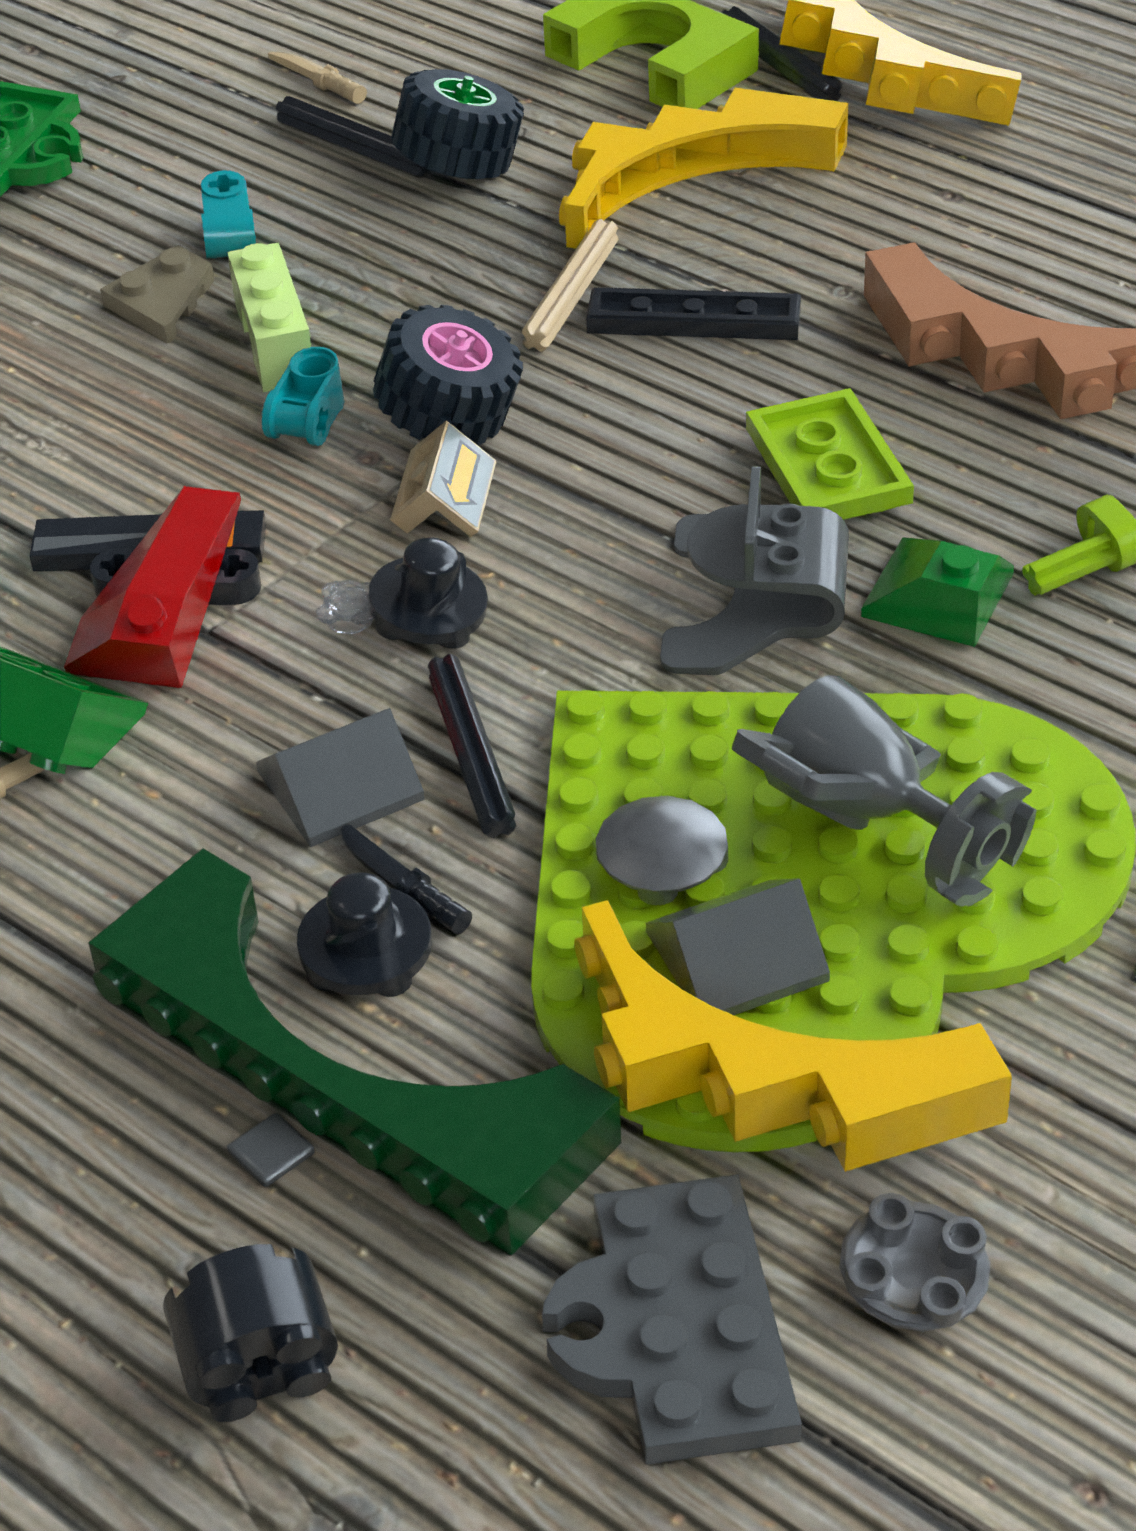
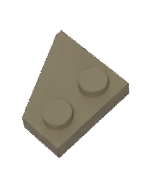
(160, 291)

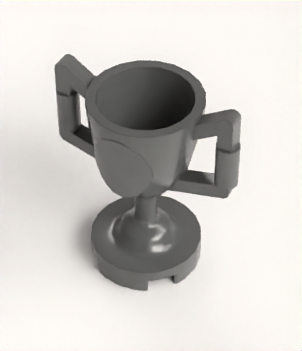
(858, 765)

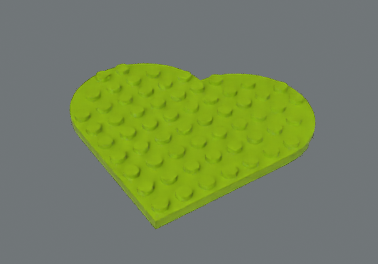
(879, 923)

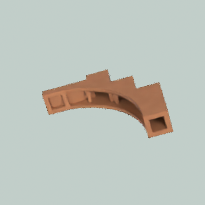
(1001, 347)

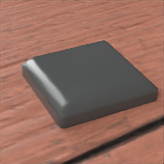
(270, 1149)

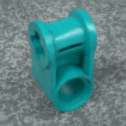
(226, 215)
(305, 397)

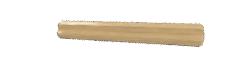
(570, 285)

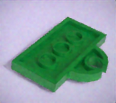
(36, 135)

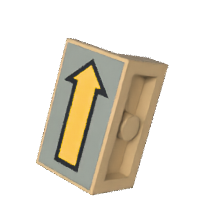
(447, 476)

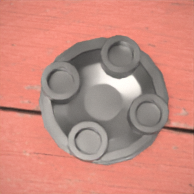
(662, 846)
(915, 1263)

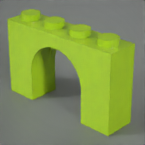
(704, 51)

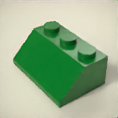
(60, 714)

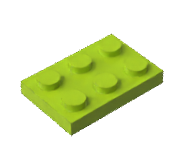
(830, 455)

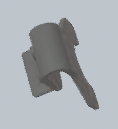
(784, 576)

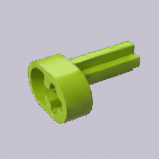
(1107, 541)

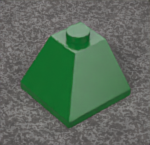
(939, 589)

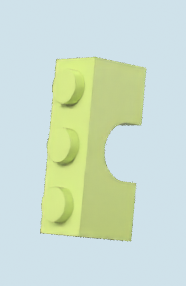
(268, 309)

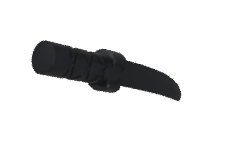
(413, 883)

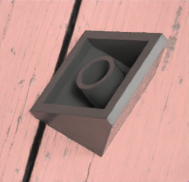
(344, 777)
(743, 946)

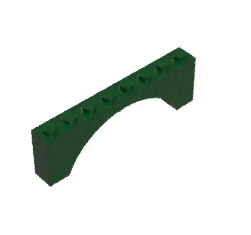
(481, 1153)

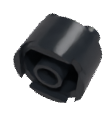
(251, 1330)

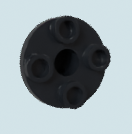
(428, 596)
(364, 938)

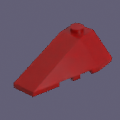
(157, 600)

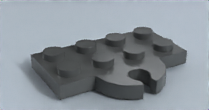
(678, 1322)

